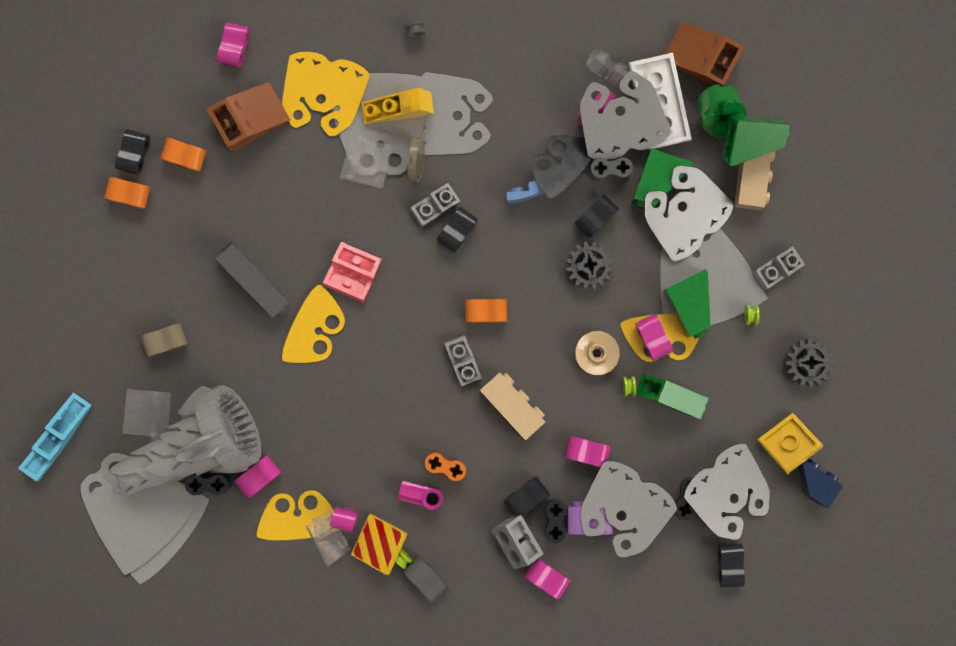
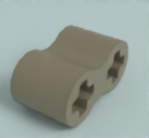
(164, 340)

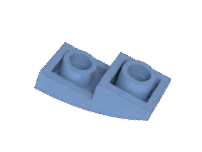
(519, 195)

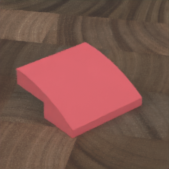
(352, 272)

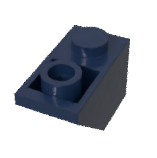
(817, 485)

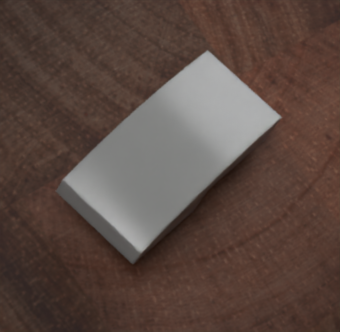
(434, 205)
(778, 268)
(462, 360)

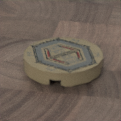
(417, 154)

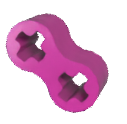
(233, 44)
(654, 337)
(587, 451)
(257, 477)
(547, 578)

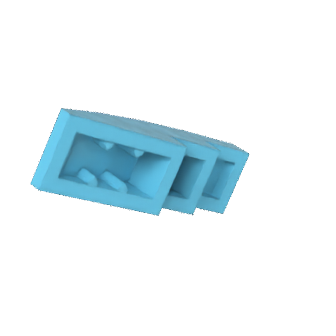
(55, 437)

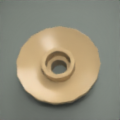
(608, 348)

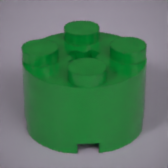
(716, 107)

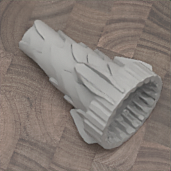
(212, 437)

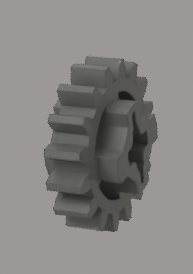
(599, 263)
(809, 353)

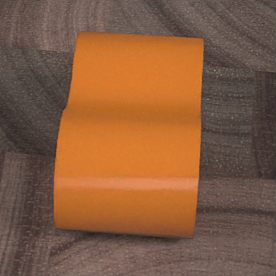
(183, 154)
(127, 192)
(485, 310)
(445, 466)

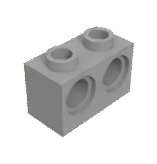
(517, 542)

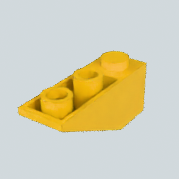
(398, 106)

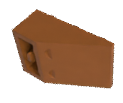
(704, 54)
(248, 115)

